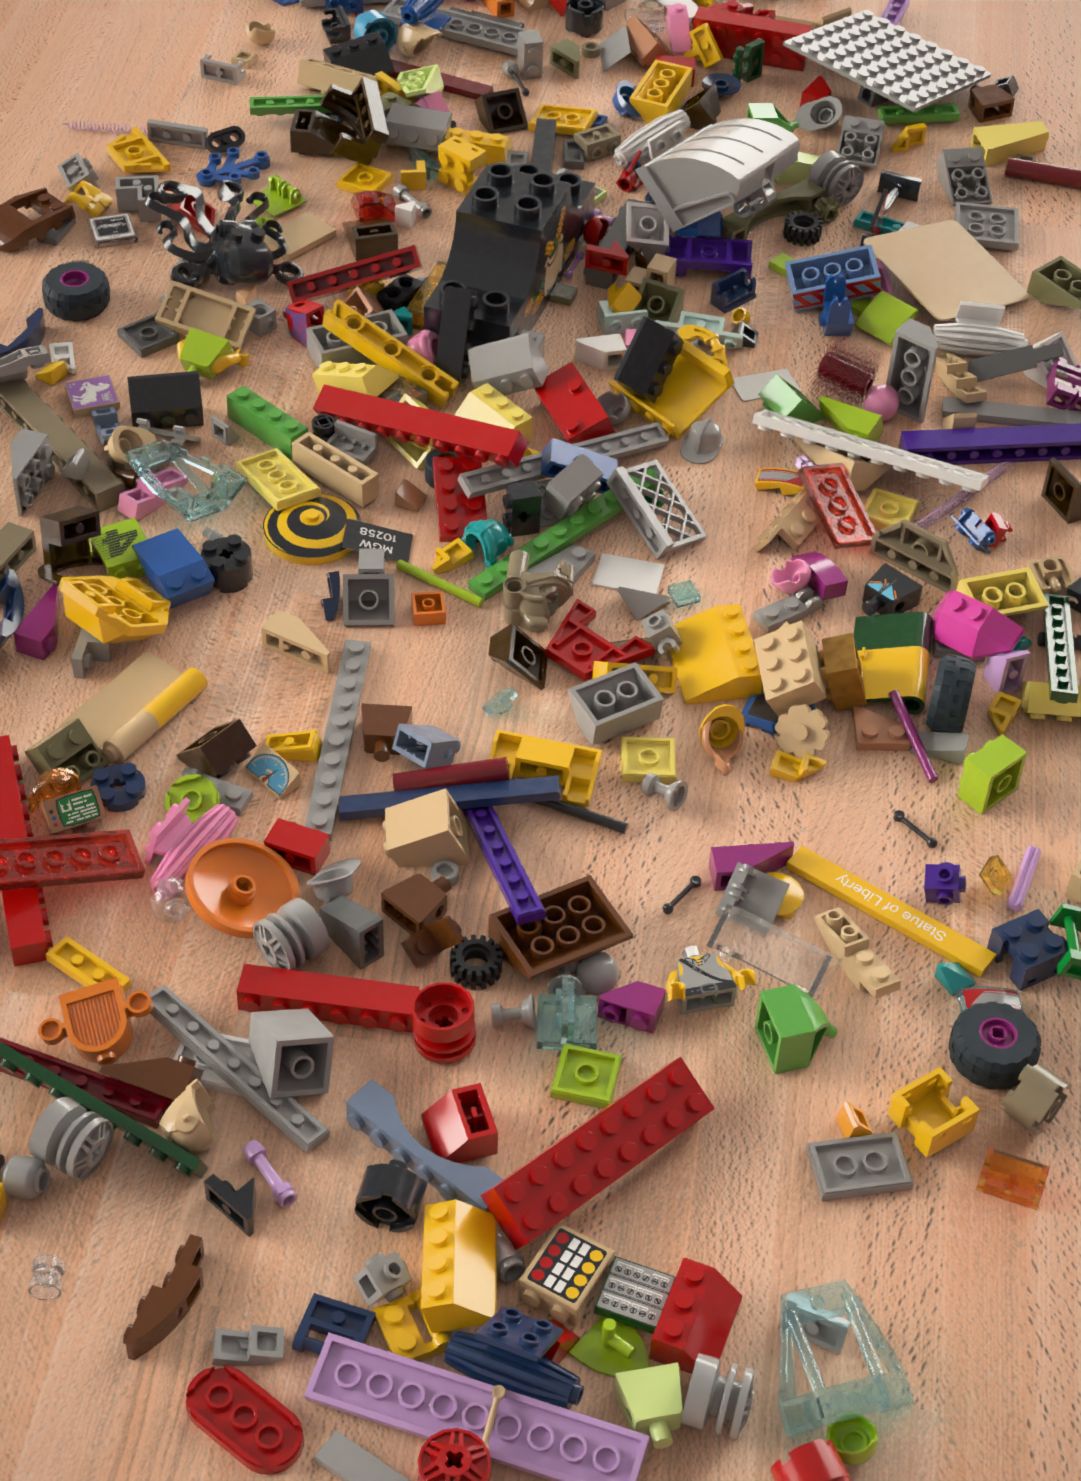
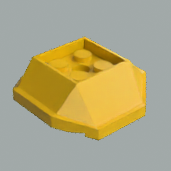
(114, 607)

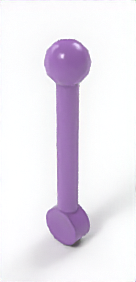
(579, 256)

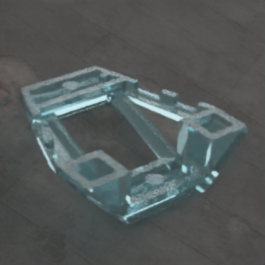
(224, 485)
(845, 1400)

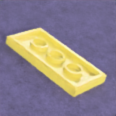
(277, 479)

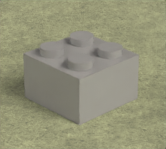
(572, 487)

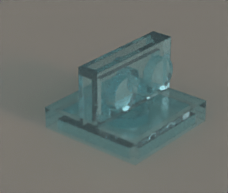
(566, 1018)

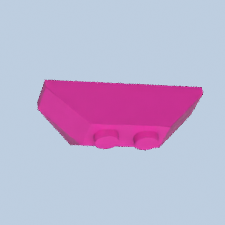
(973, 627)

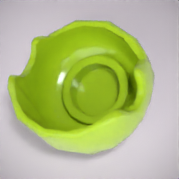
(854, 1440)

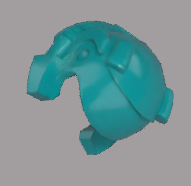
(492, 536)

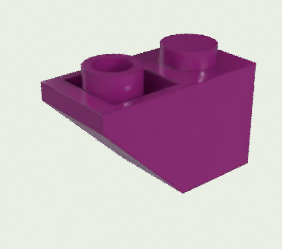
(633, 1005)

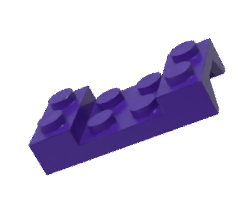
(710, 254)

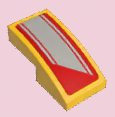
(785, 479)

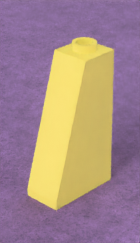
(1009, 139)

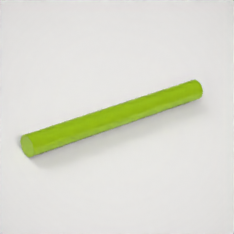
(440, 583)

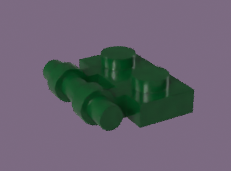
(752, 61)

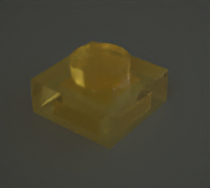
(995, 875)

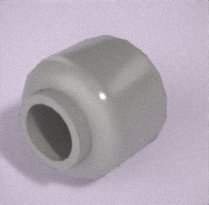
(25, 1177)

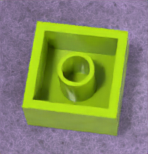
(991, 773)

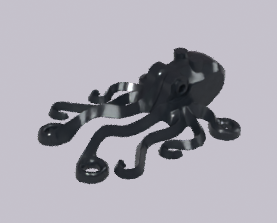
(234, 248)

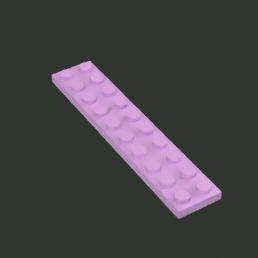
(428, 1399)

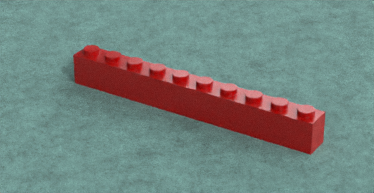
(424, 426)
(21, 906)

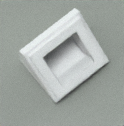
(405, 214)

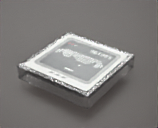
(112, 230)

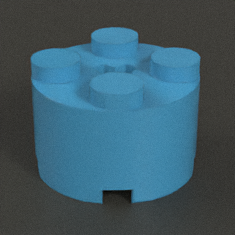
(376, 21)

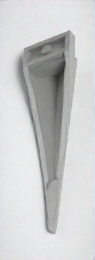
(15, 364)

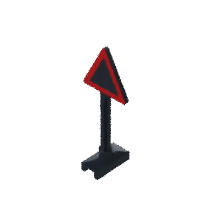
(894, 186)

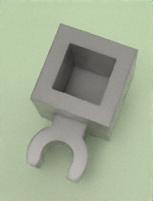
(662, 633)

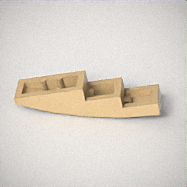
(956, 377)

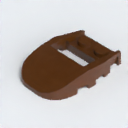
(18, 229)

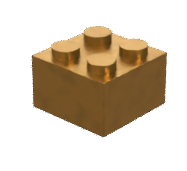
(842, 672)

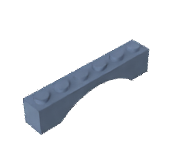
(376, 1115)

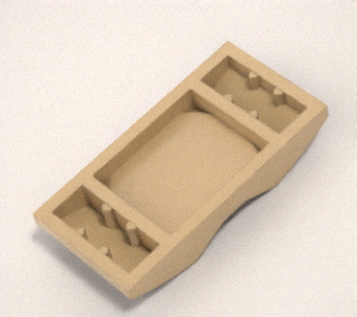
(204, 311)

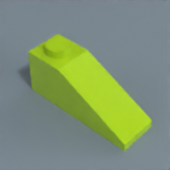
(852, 419)

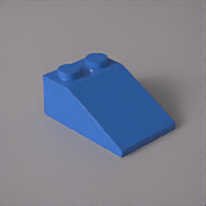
(174, 567)

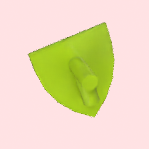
(611, 1348)

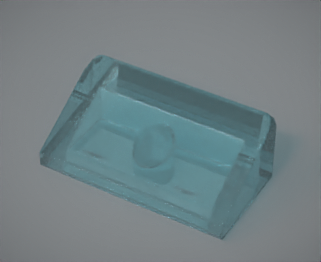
(430, 164)

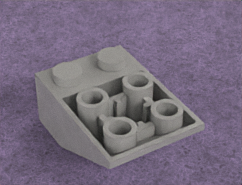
(861, 140)
(964, 175)
(30, 466)

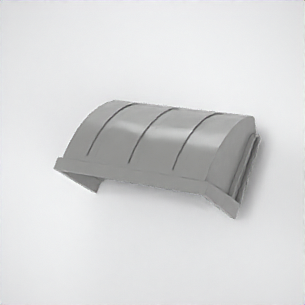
(719, 169)

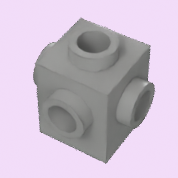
(382, 1278)

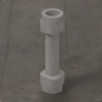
(422, 208)

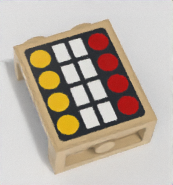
(564, 1273)

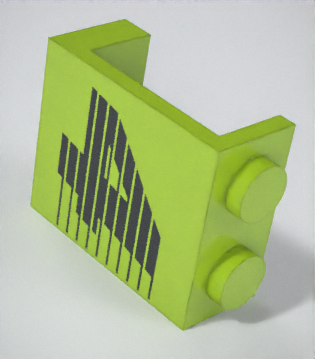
(116, 549)

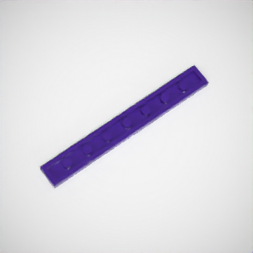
(505, 864)

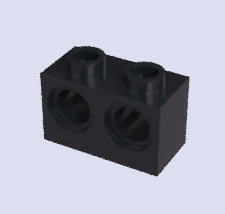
(399, 292)

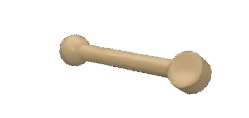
(498, 1394)

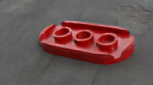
(245, 1420)

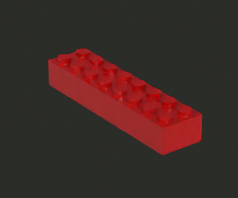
(597, 1153)

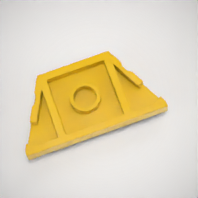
(137, 154)

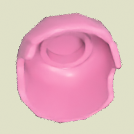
(882, 400)
(792, 577)

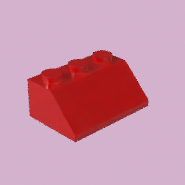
(695, 1316)

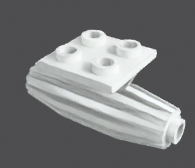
(653, 138)
(977, 331)

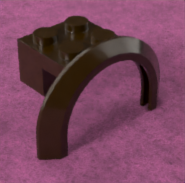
(66, 541)

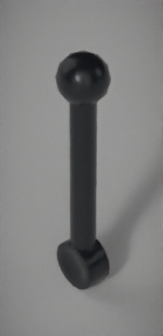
(899, 817)
(695, 882)

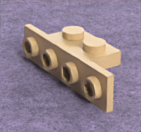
(794, 525)

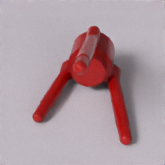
(628, 178)

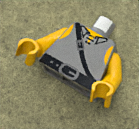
(705, 982)

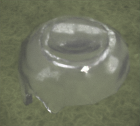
(171, 900)

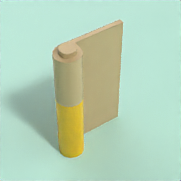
(137, 704)

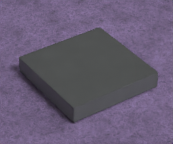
(147, 336)

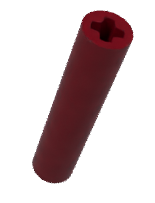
(1043, 172)
(456, 774)

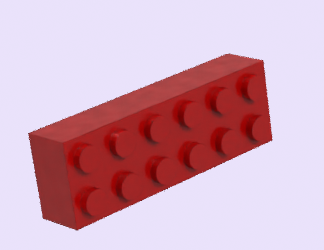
(739, 29)

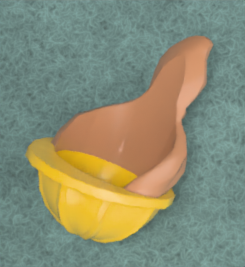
(722, 735)

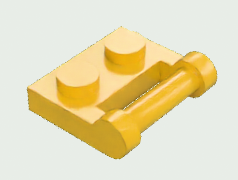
(402, 1333)

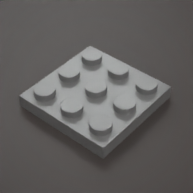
(990, 225)

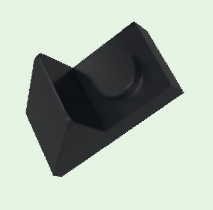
(235, 1205)

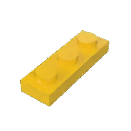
(83, 964)

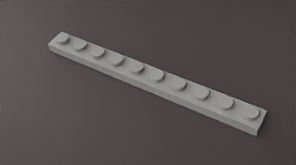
(613, 445)
(338, 737)

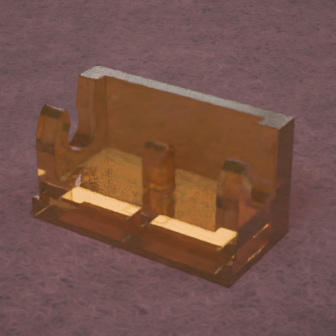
(1012, 1178)

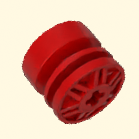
(443, 1022)
(456, 1450)

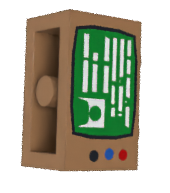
(73, 810)

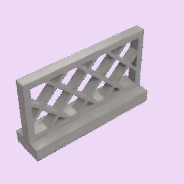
(642, 512)

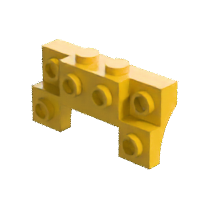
(542, 757)

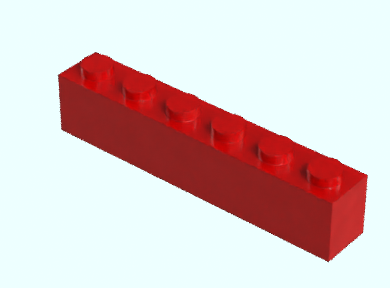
(356, 273)
(327, 997)

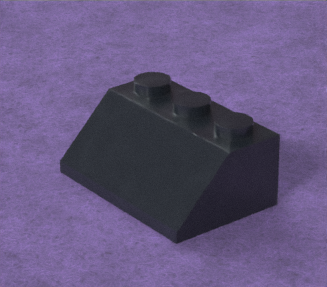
(361, 54)
(648, 360)
(166, 399)

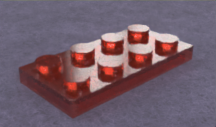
(837, 505)

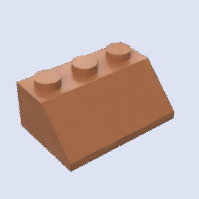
(644, 42)

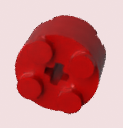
(812, 1463)

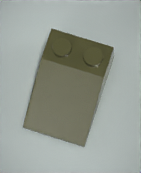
(1057, 283)

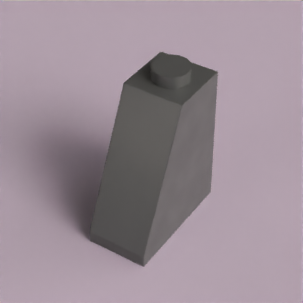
(354, 930)

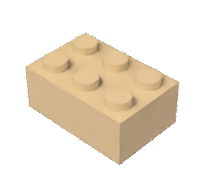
(790, 668)

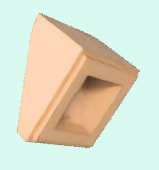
(246, 294)

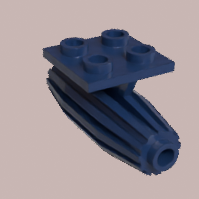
(511, 1354)

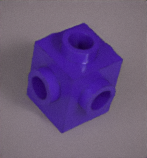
(944, 883)

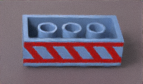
(808, 276)

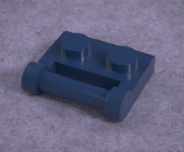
(335, 1317)

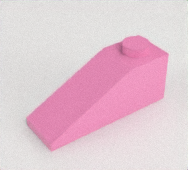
(678, 28)

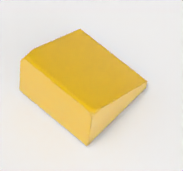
(52, 372)

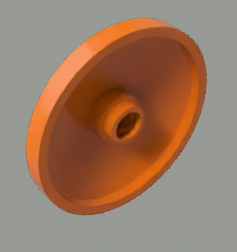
(238, 884)

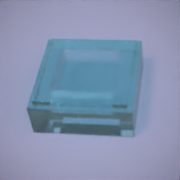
(684, 593)

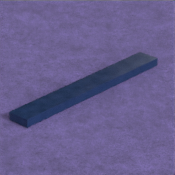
(464, 795)

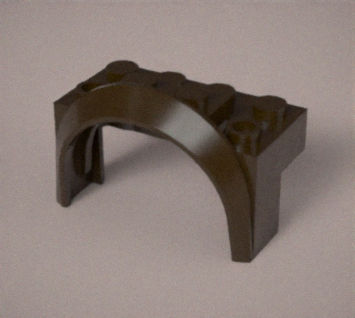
(364, 113)

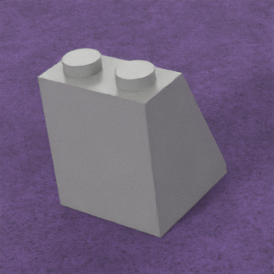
(291, 1052)

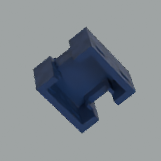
(1032, 947)

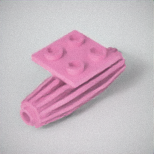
(181, 839)

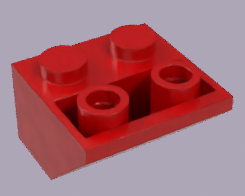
(461, 1125)

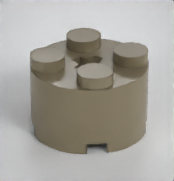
(1036, 1097)

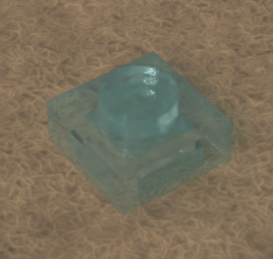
(500, 702)

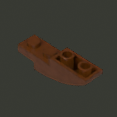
(167, 1306)

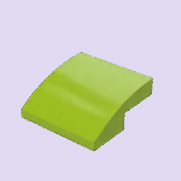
(885, 316)

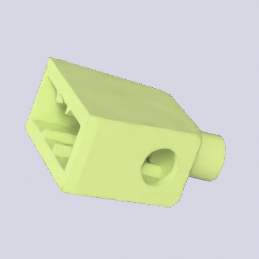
(651, 1401)

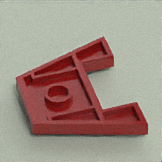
(578, 646)

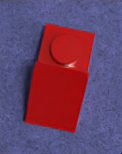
(609, 260)

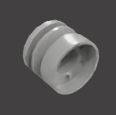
(837, 176)
(291, 935)
(71, 1138)
(718, 1396)

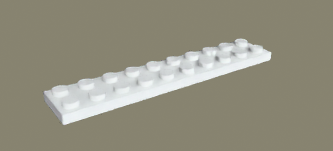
(878, 452)

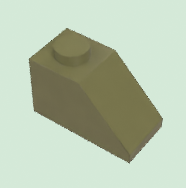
(566, 57)

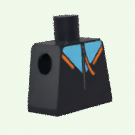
(890, 592)

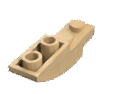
(858, 961)

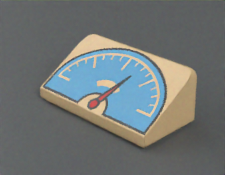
(273, 772)

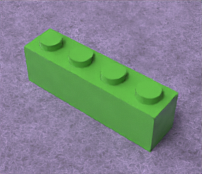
(264, 420)

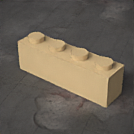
(320, 75)
(335, 469)

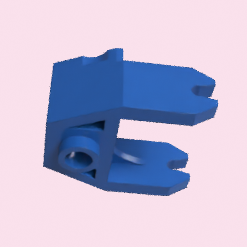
(707, 227)
(836, 309)

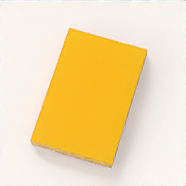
(569, 119)

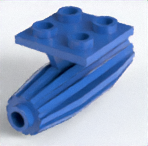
(424, 12)

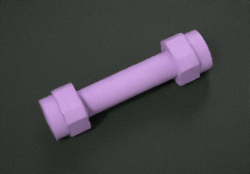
(282, 1191)

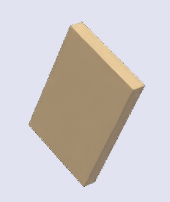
(302, 235)

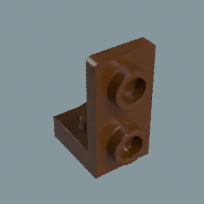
(432, 940)

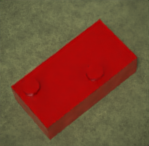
(573, 406)

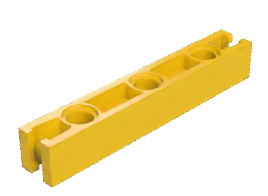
(376, 345)

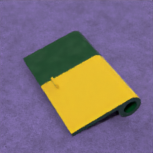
(895, 656)

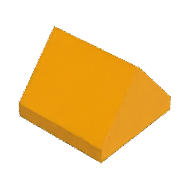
(853, 1121)

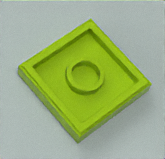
(586, 1076)

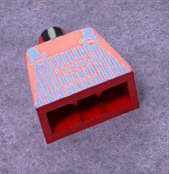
(301, 316)

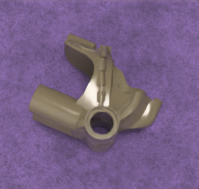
(527, 592)

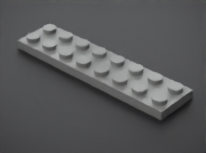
(469, 29)

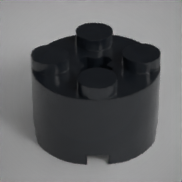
(584, 17)
(229, 562)
(390, 1196)

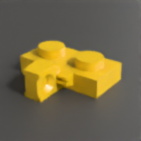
(704, 46)

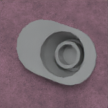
(819, 114)
(702, 442)
(335, 880)

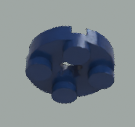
(122, 775)

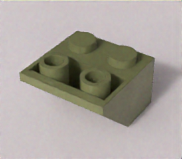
(69, 748)

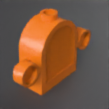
(97, 1020)

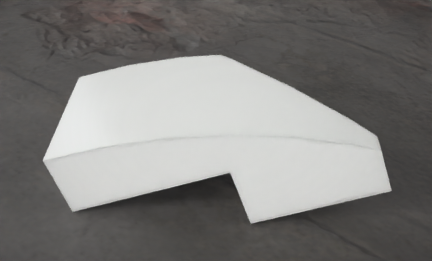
(65, 353)

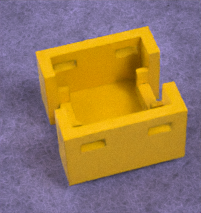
(458, 162)
(929, 1114)

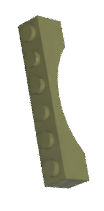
(794, 198)

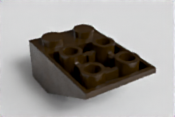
(315, 132)
(371, 237)

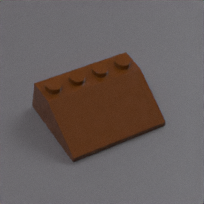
(575, 926)

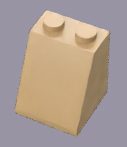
(427, 831)

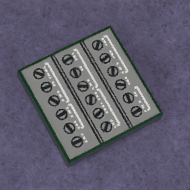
(634, 1295)

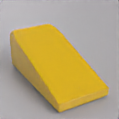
(296, 745)

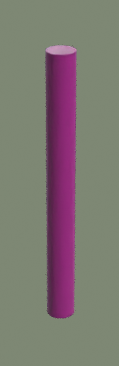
(913, 736)

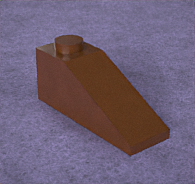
(158, 1075)

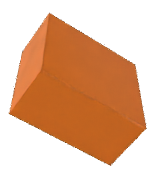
(428, 608)

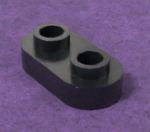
(223, 139)

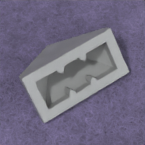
(642, 602)

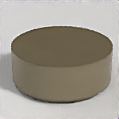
(590, 49)

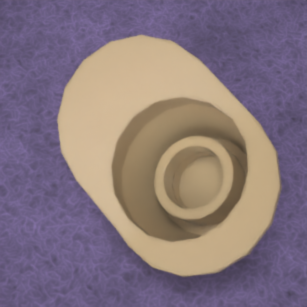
(125, 439)

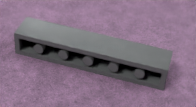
(615, 232)

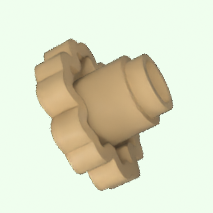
(802, 730)

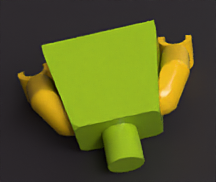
(208, 354)

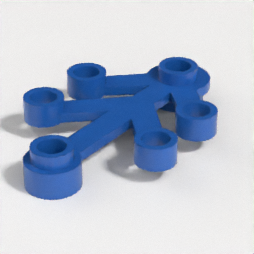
(209, 176)

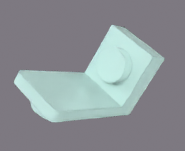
(618, 322)

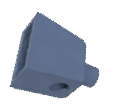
(436, 748)

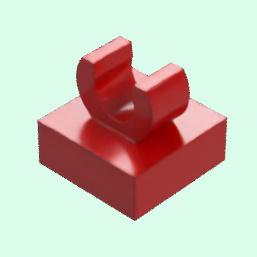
(1000, 527)

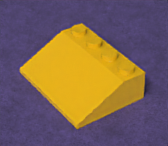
(716, 656)

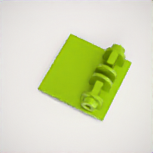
(281, 196)

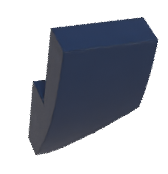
(331, 604)

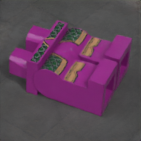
(1064, 383)

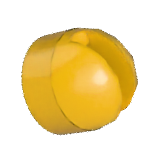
(740, 314)

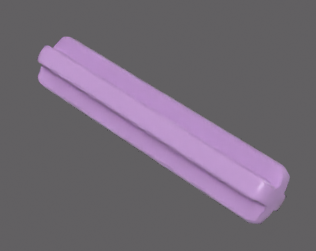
(1024, 878)

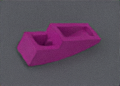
(825, 575)

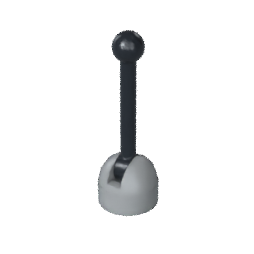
(512, 73)

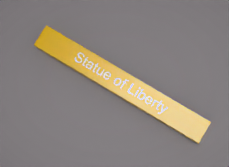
(891, 911)

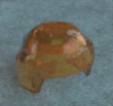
(53, 784)

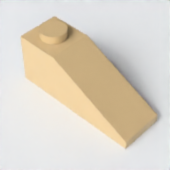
(295, 640)

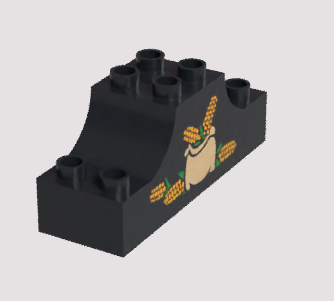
(513, 246)

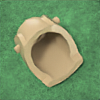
(415, 38)
(189, 1120)

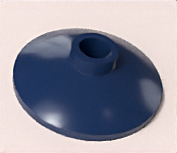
(725, 83)

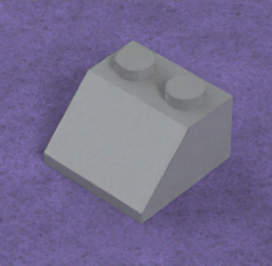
(368, 599)

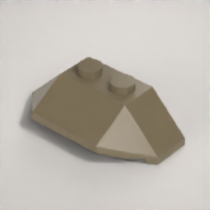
(917, 553)

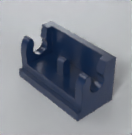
(733, 291)

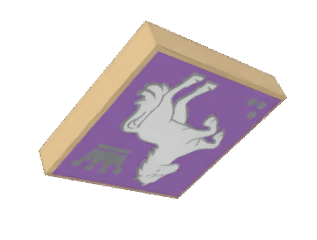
(91, 394)

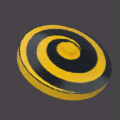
(310, 530)

